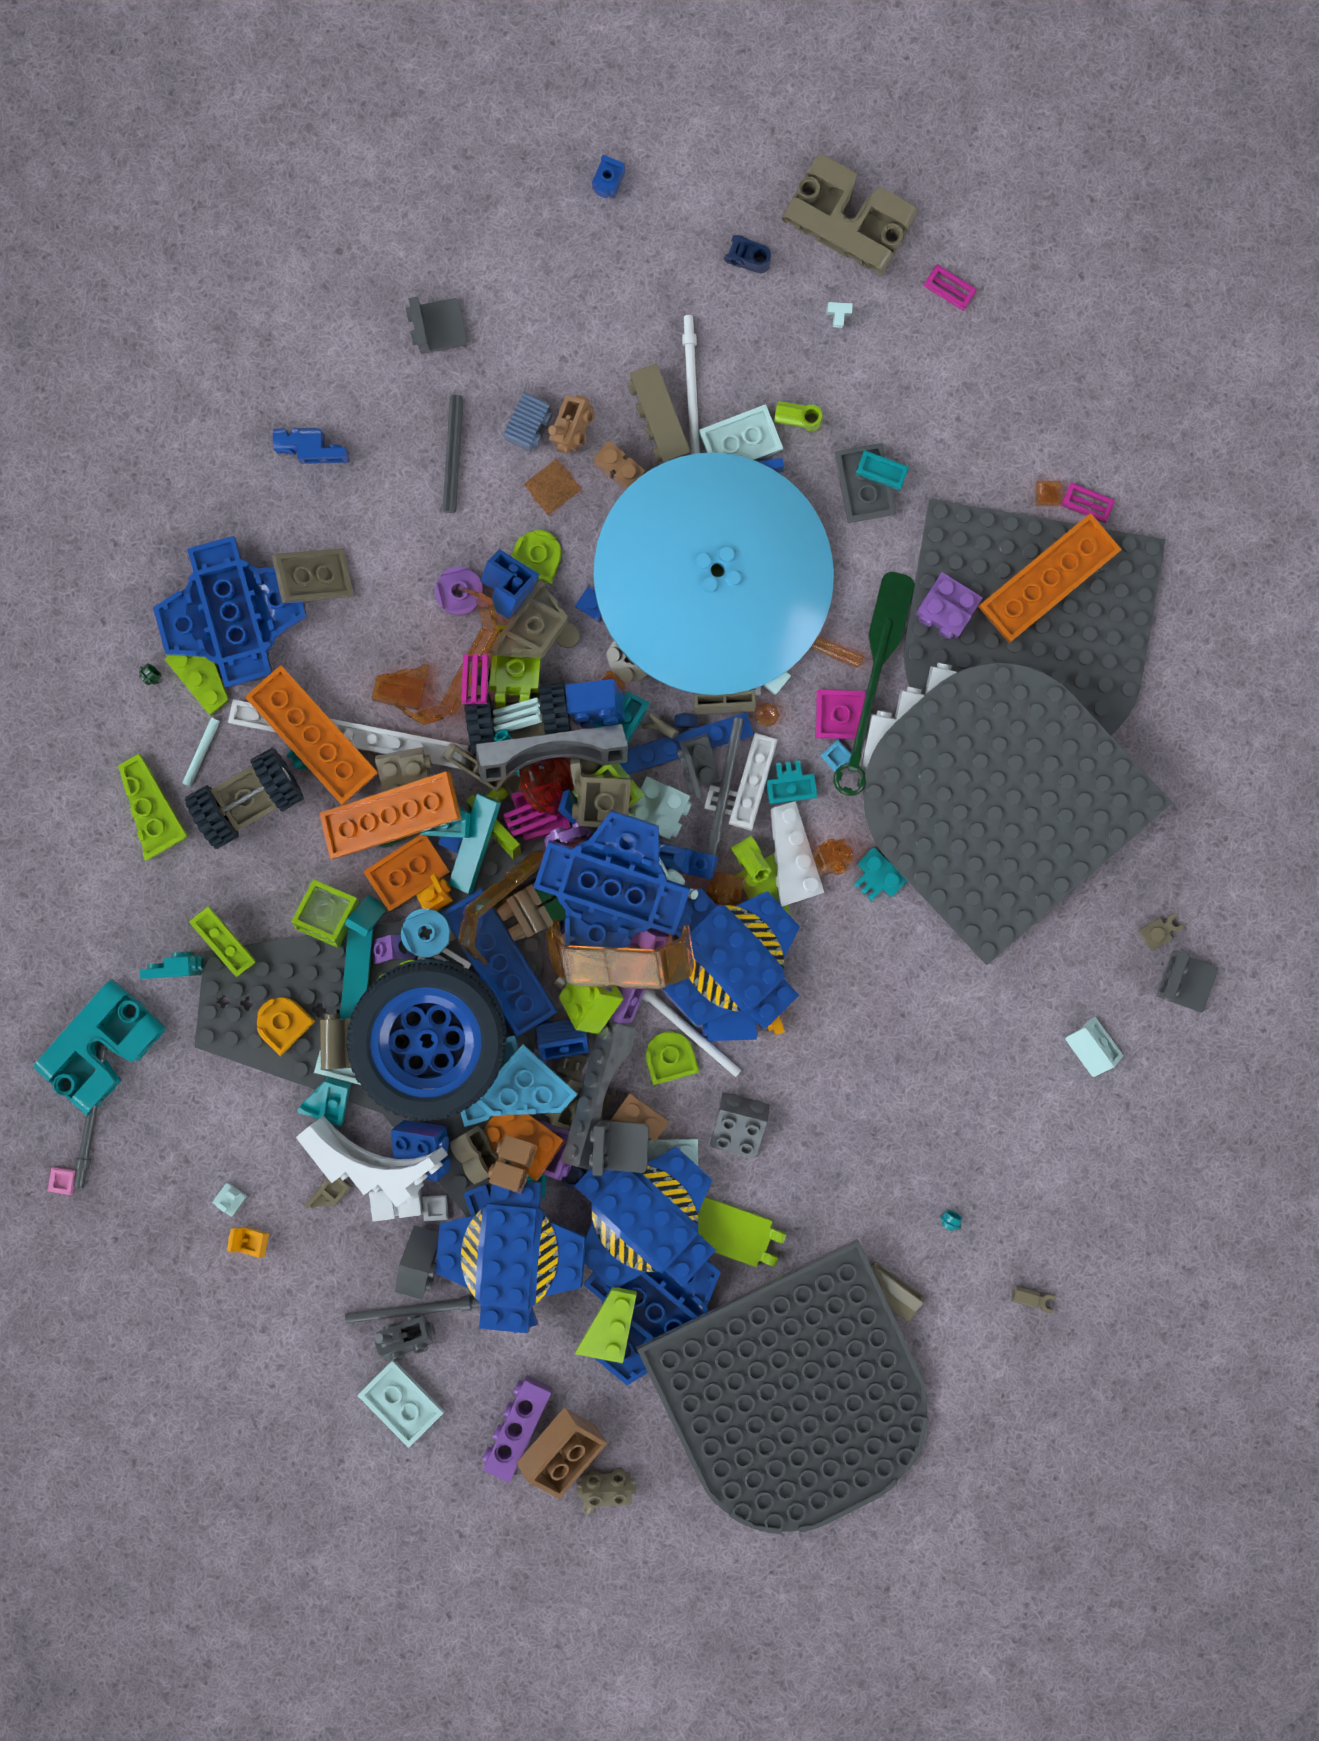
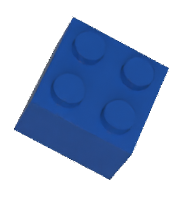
(595, 703)

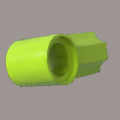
(795, 415)
(750, 857)

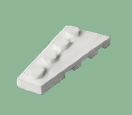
(796, 867)

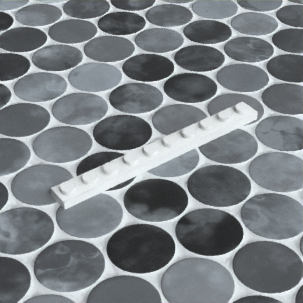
(361, 736)

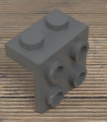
(436, 324)
(740, 1125)
(619, 1147)

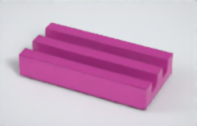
(945, 295)
(1102, 518)
(465, 679)
(510, 824)

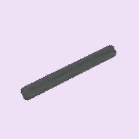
(452, 453)

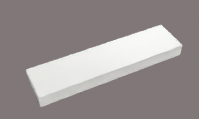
(753, 781)

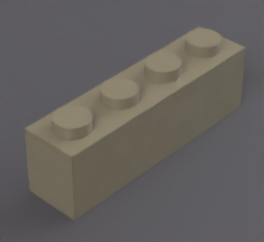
(659, 414)

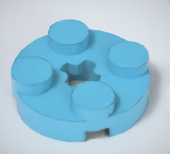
(438, 938)

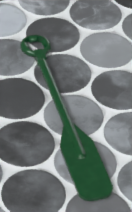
(884, 637)

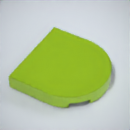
(540, 553)
(670, 1057)

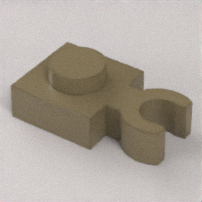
(1157, 932)

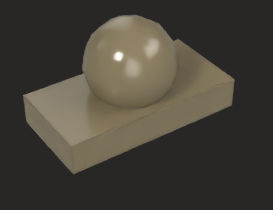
(582, 766)

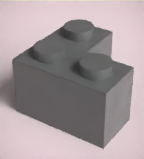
(417, 1263)

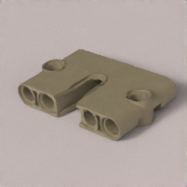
(857, 237)

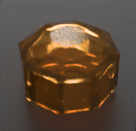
(767, 715)

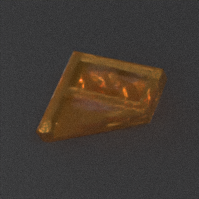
(401, 687)

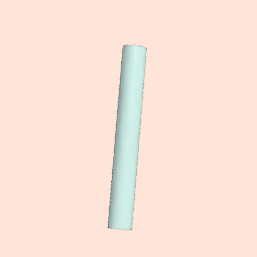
(201, 752)

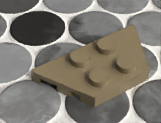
(532, 626)

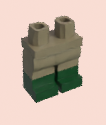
(530, 916)

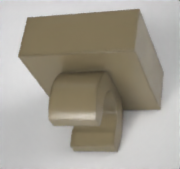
(572, 1065)

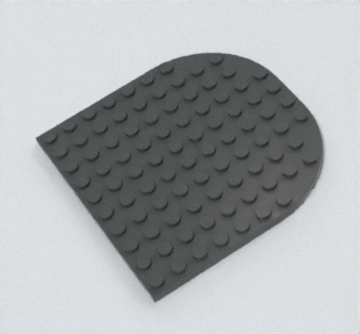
(1086, 641)
(1002, 799)
(795, 1395)

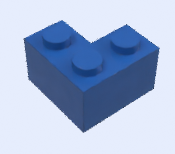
(510, 582)

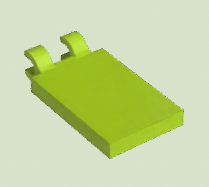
(514, 676)
(738, 1232)

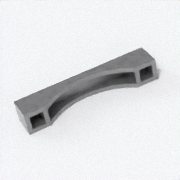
(503, 758)
(609, 1051)

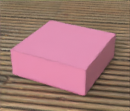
(62, 1181)

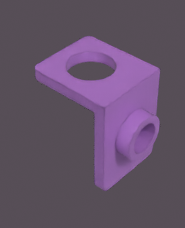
(387, 949)

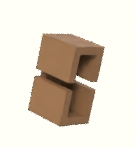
(611, 459)
(509, 1176)

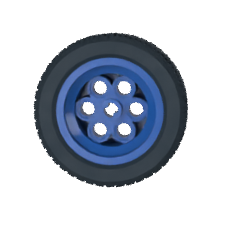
(386, 1068)

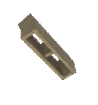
(725, 708)
(450, 751)
(899, 1295)

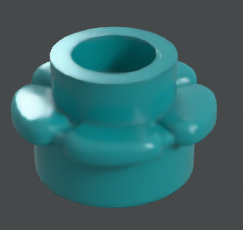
(951, 1220)

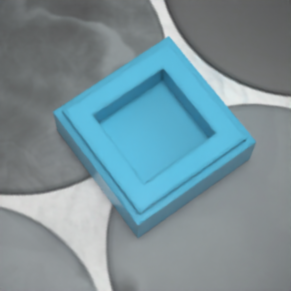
(836, 755)

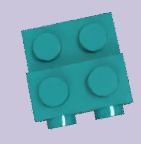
(179, 965)

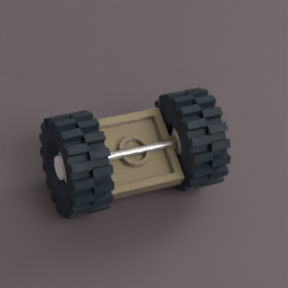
(554, 716)
(243, 798)

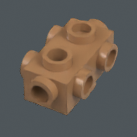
(571, 424)

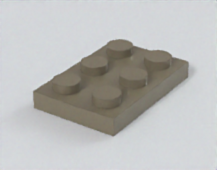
(312, 575)

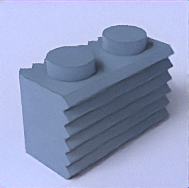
(528, 422)

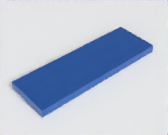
(507, 970)

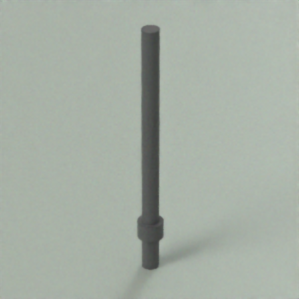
(715, 836)
(82, 1162)
(465, 1303)

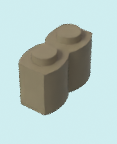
(474, 1153)

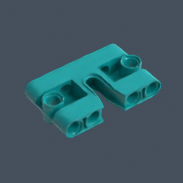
(75, 1050)

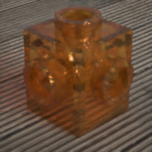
(833, 857)
(725, 889)

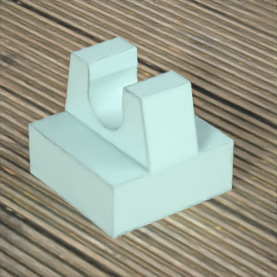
(838, 311)
(229, 1199)

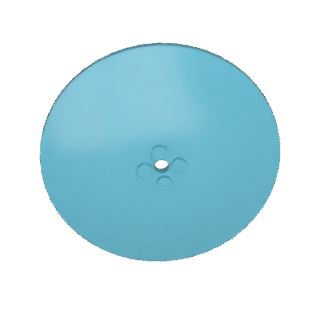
(659, 583)

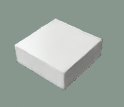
(435, 1207)

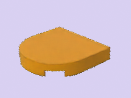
(282, 1023)

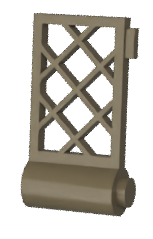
(334, 1041)

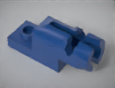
(309, 446)
(688, 861)

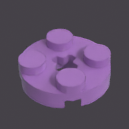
(447, 584)
(569, 836)

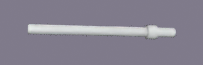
(690, 341)
(650, 996)

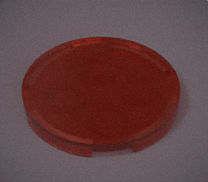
(545, 782)

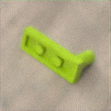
(499, 833)
(222, 941)

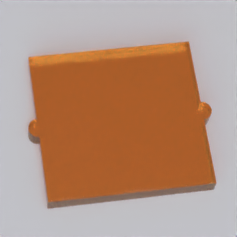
(552, 487)

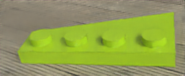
(151, 810)

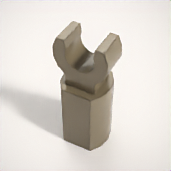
(1032, 1298)

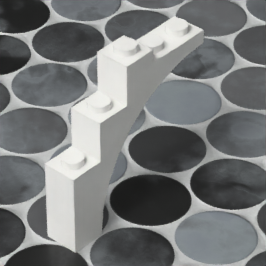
(882, 721)
(343, 1158)

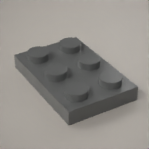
(861, 496)

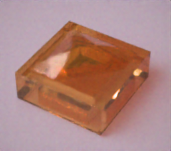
(1047, 493)

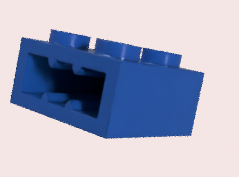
(731, 1027)
(419, 1139)

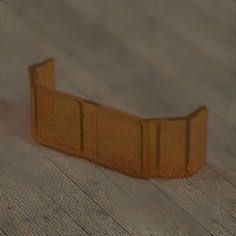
(480, 646)
(492, 896)
(621, 965)

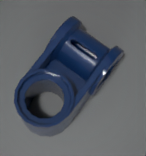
(745, 251)

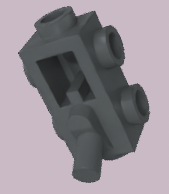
(400, 1339)

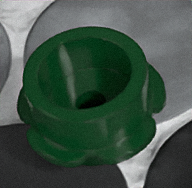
(149, 674)

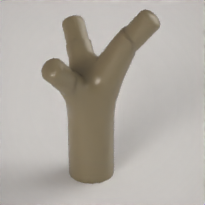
(661, 725)

